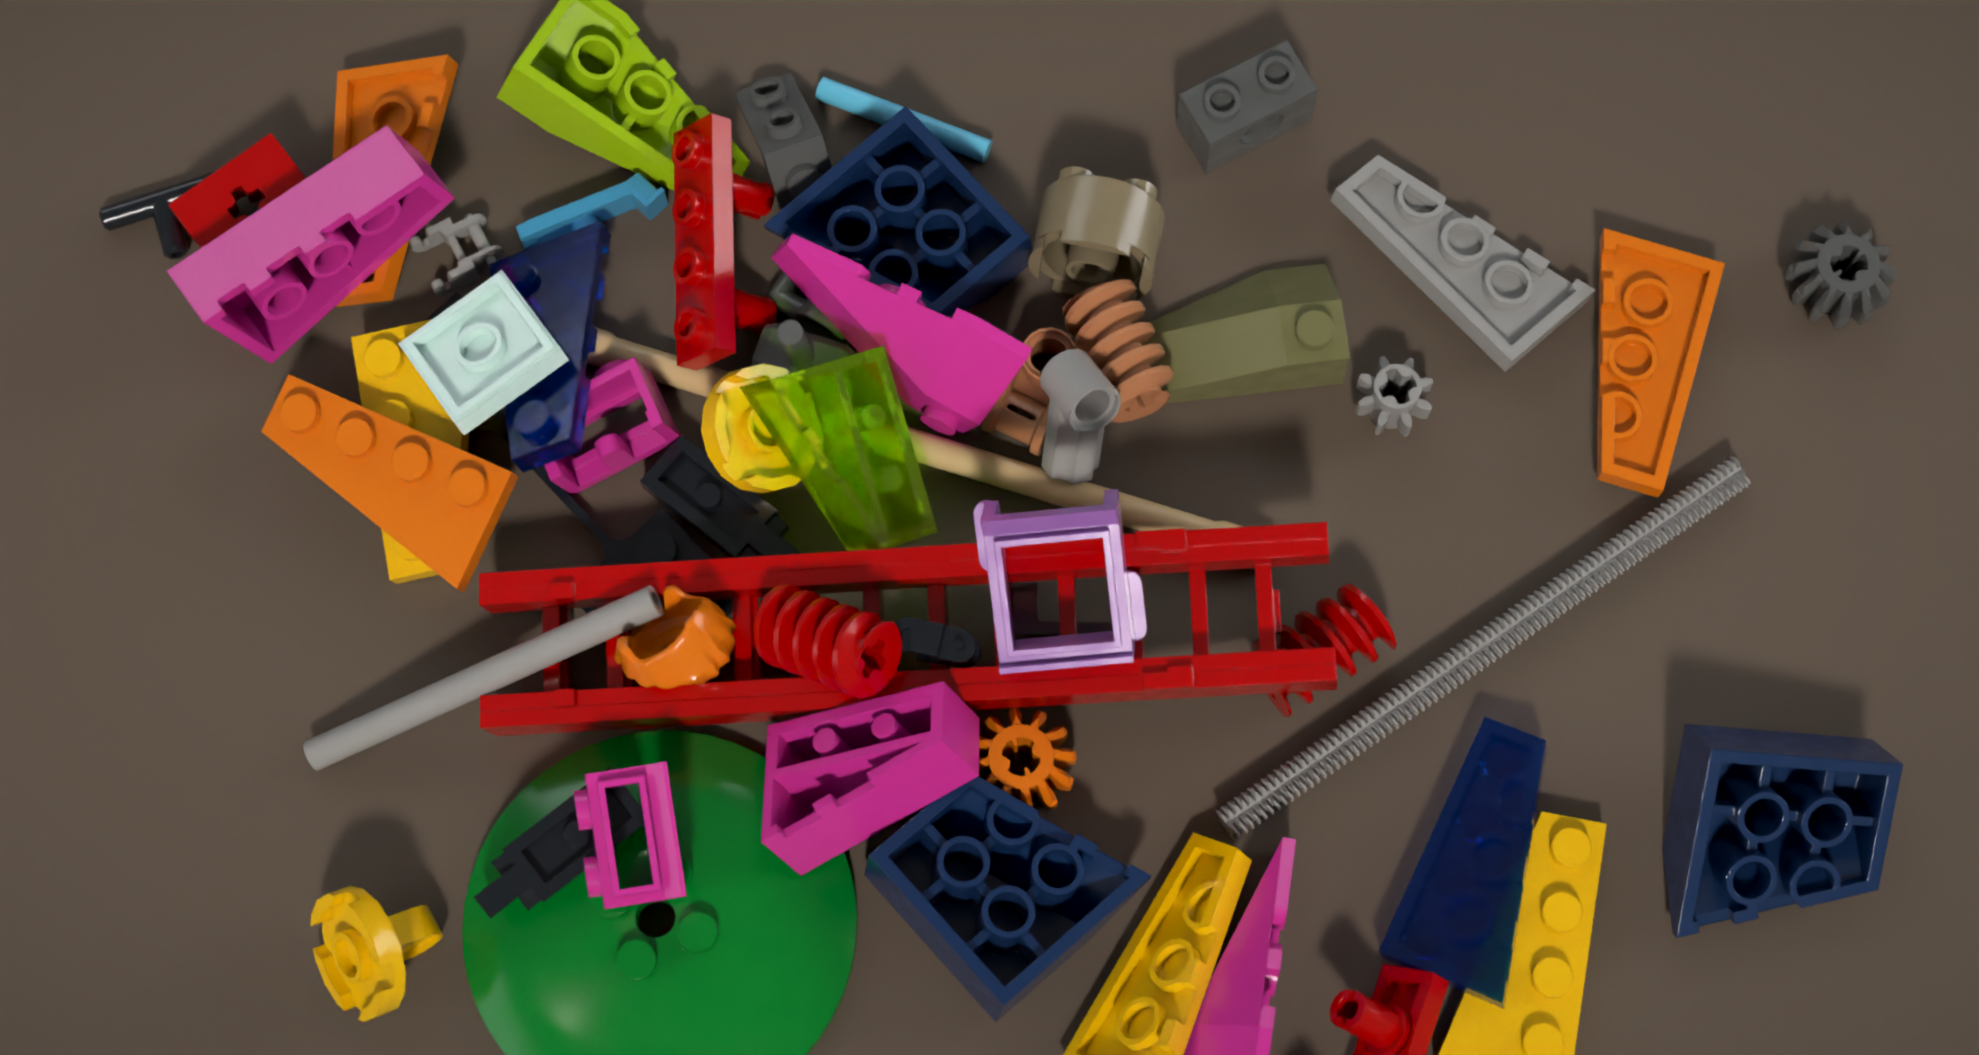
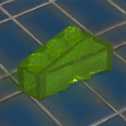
(849, 447)

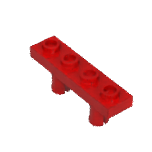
(704, 244)
(1398, 1015)

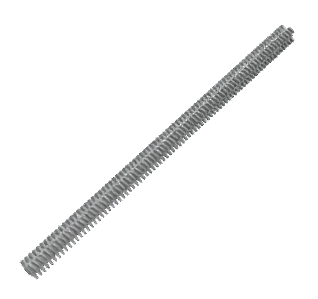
(1620, 552)

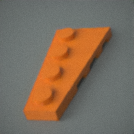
(1649, 347)
(406, 482)

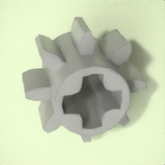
(1402, 382)

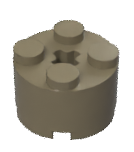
(1097, 232)

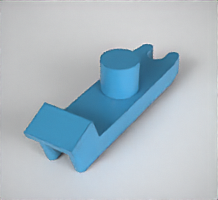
(603, 205)

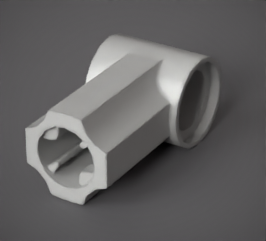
(1077, 413)

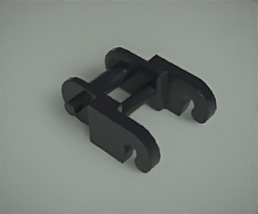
(938, 643)

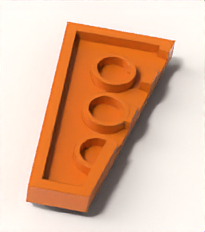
(413, 103)

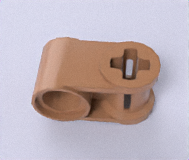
(1024, 404)

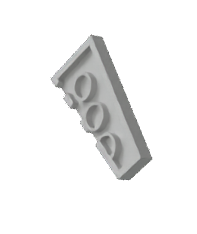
(1478, 280)

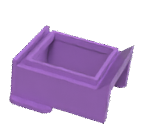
(1125, 586)

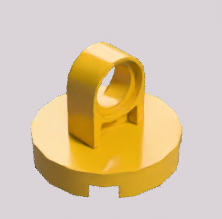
(738, 438)
(368, 949)

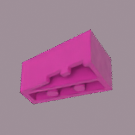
(862, 770)

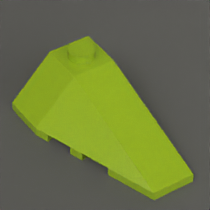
(604, 90)

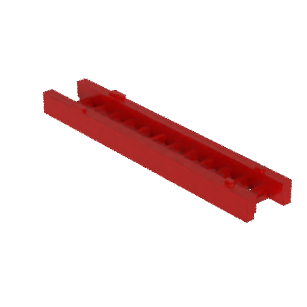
(930, 567)

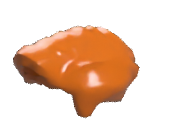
(680, 646)

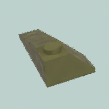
(1257, 337)

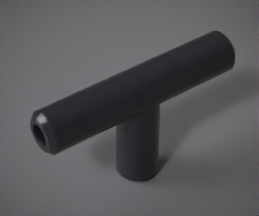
(153, 205)

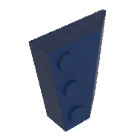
(911, 218)
(1773, 822)
(998, 890)

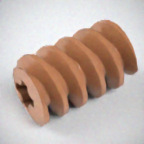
(1109, 334)

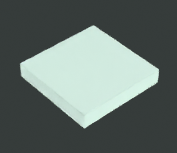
(483, 352)

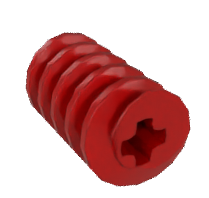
(1347, 625)
(827, 641)

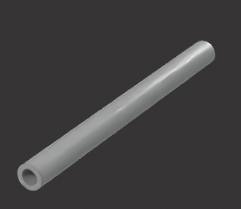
(483, 678)

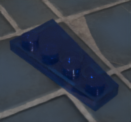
(561, 288)
(1473, 872)

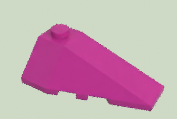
(938, 362)
(1236, 1004)

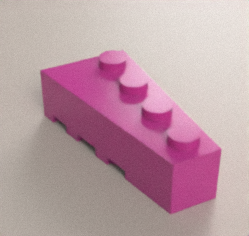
(312, 245)

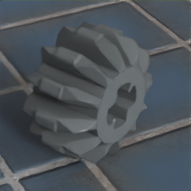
(1832, 293)

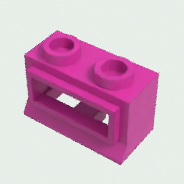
(611, 389)
(659, 829)

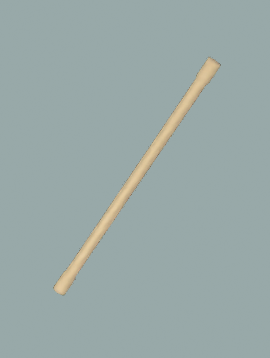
(933, 449)

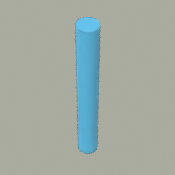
(881, 111)

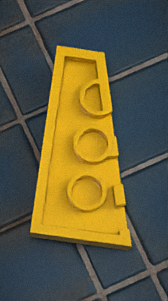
(397, 390)
(1548, 950)
(1168, 963)

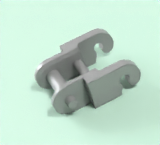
(468, 266)

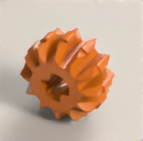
(1046, 758)

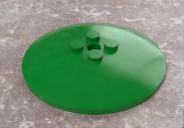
(752, 945)

